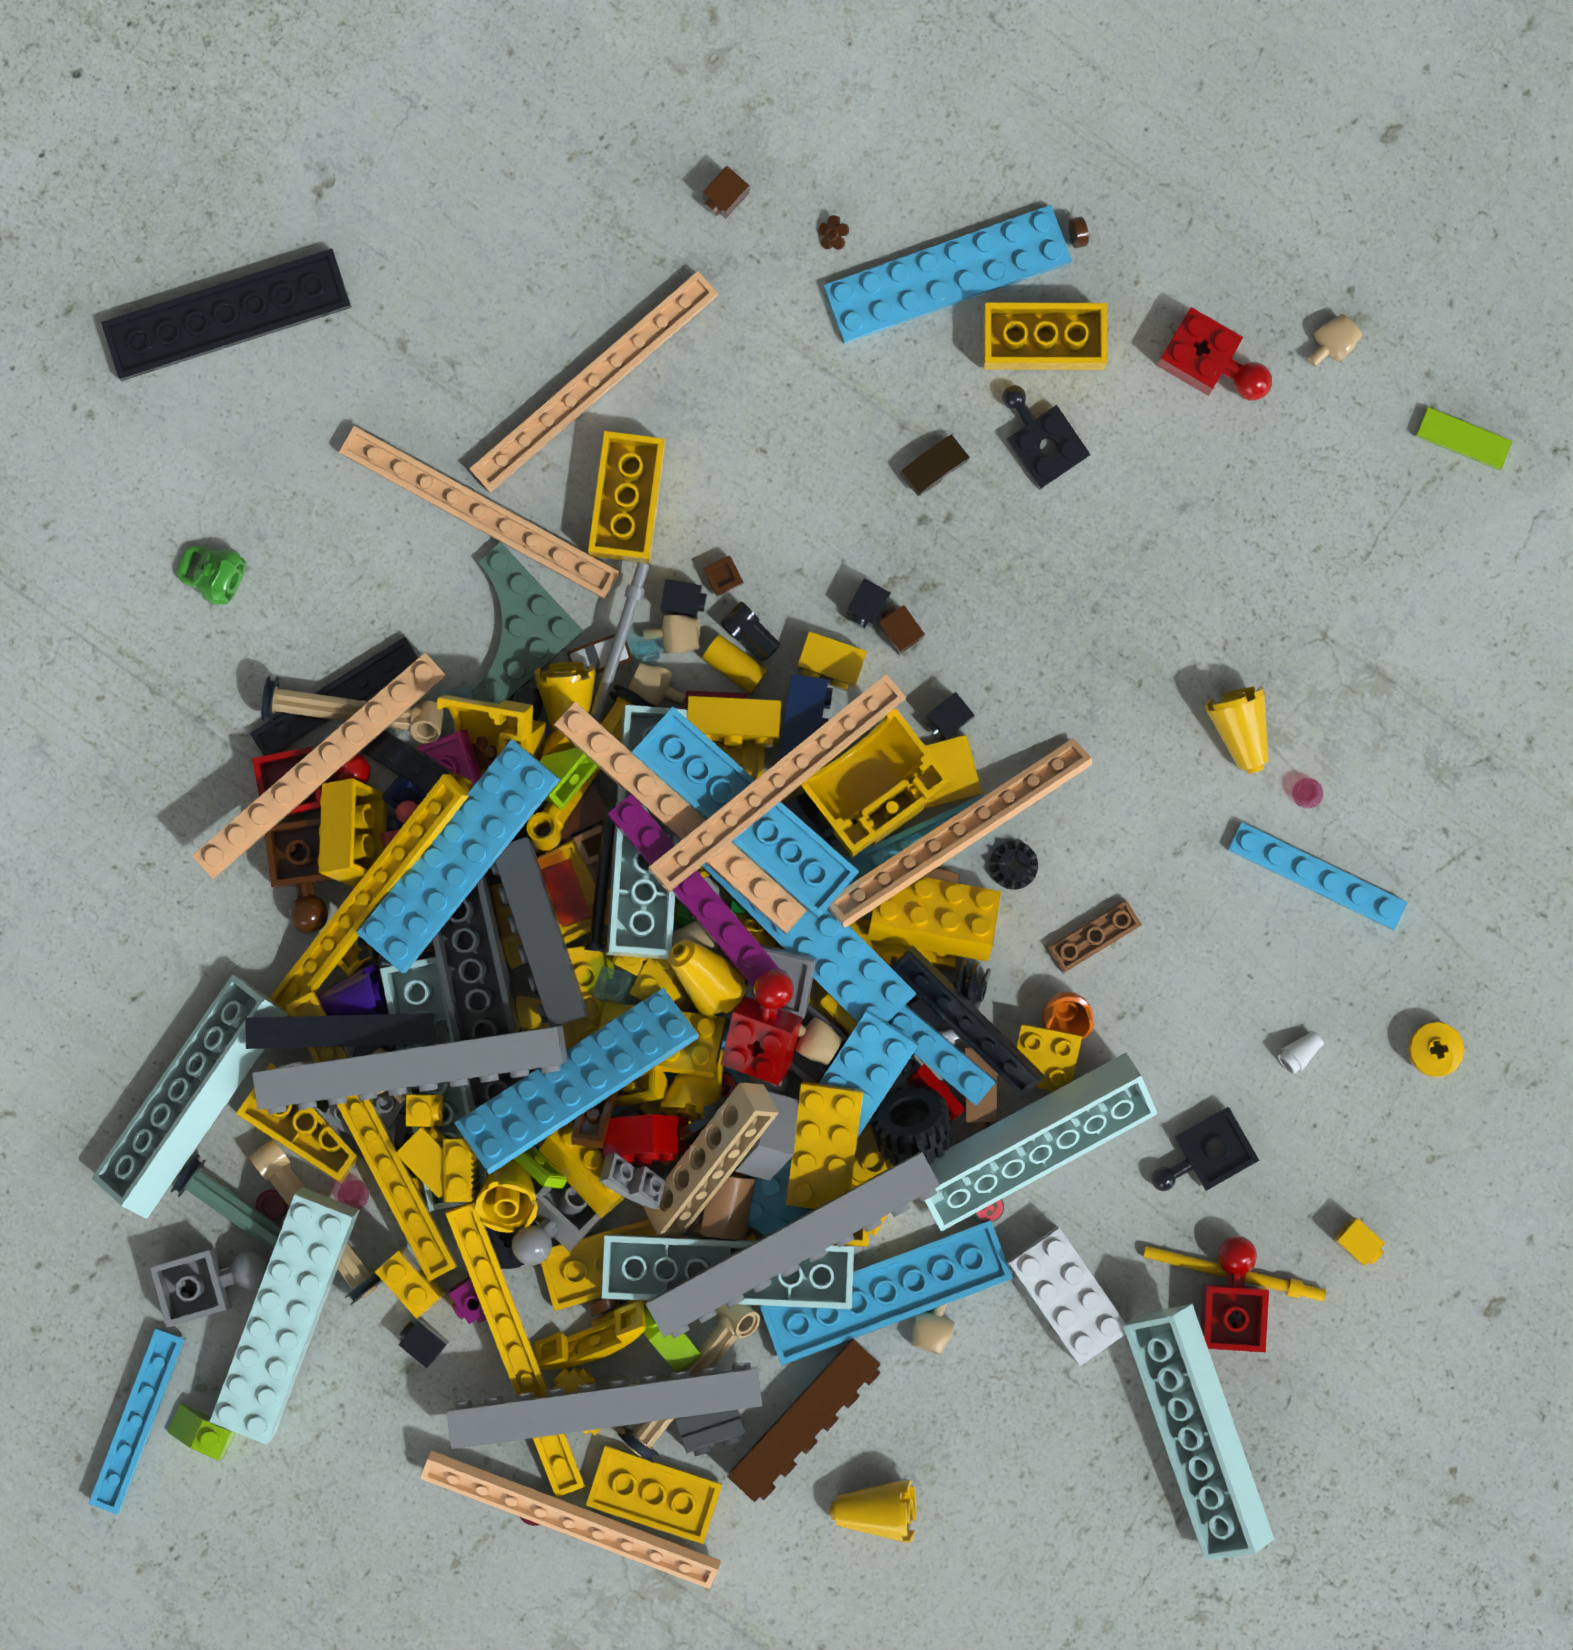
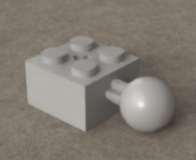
(778, 1140)
(561, 1216)
(211, 1282)

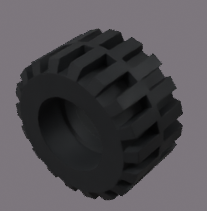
(912, 1122)

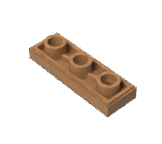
(1078, 946)

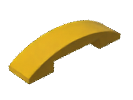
(593, 1343)

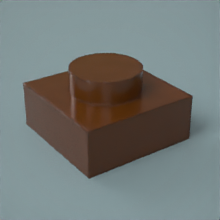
(723, 576)

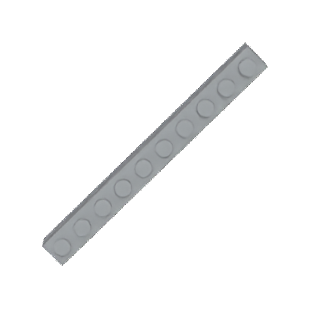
(410, 1068)
(792, 1244)
(605, 1406)

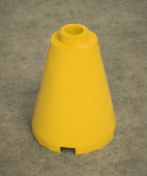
(563, 686)
(1242, 726)
(707, 977)
(691, 1094)
(507, 1199)
(878, 1510)

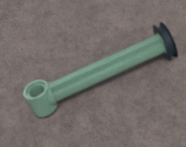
(227, 1203)

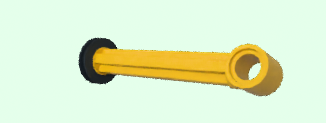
(554, 817)

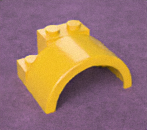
(497, 723)
(874, 786)

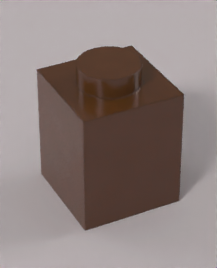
(725, 193)
(900, 628)

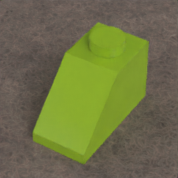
(573, 770)
(677, 1351)
(197, 1432)

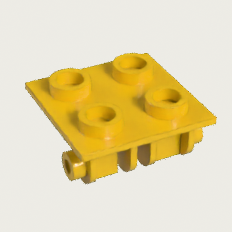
(1052, 1053)

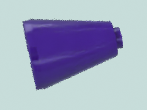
(356, 995)

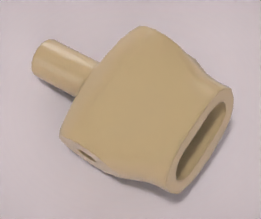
(1335, 339)
(678, 633)
(653, 685)
(818, 1041)
(932, 1331)

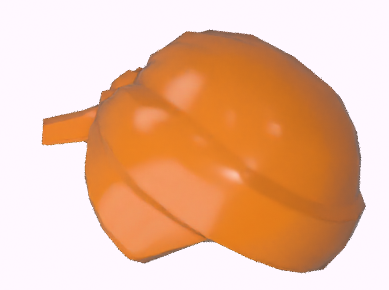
(1068, 1014)

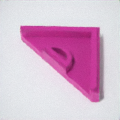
(455, 754)

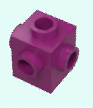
(463, 1305)

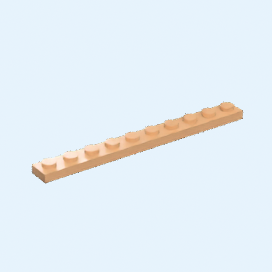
(594, 381)
(479, 512)
(319, 766)
(777, 783)
(677, 815)
(959, 832)
(570, 1519)

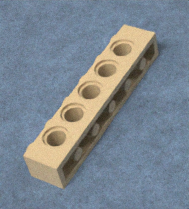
(712, 1158)

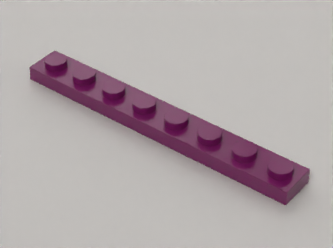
(694, 892)

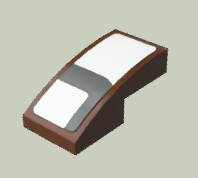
(597, 654)

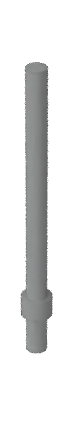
(634, 594)

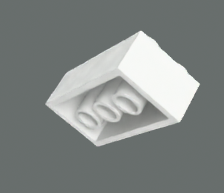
(1068, 1295)

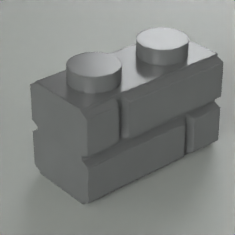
(704, 1430)

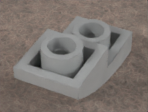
(632, 1183)

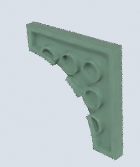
(532, 627)

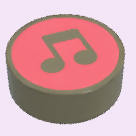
(991, 1212)

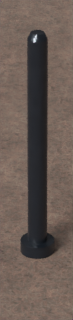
(601, 883)

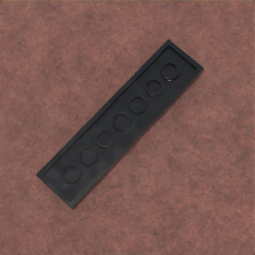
(226, 315)

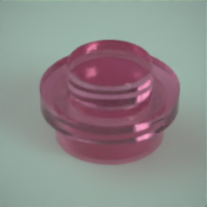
(1307, 793)
(354, 1194)

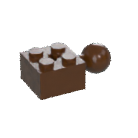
(307, 912)

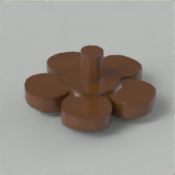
(832, 233)
(484, 752)

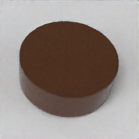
(1078, 232)
(602, 1306)

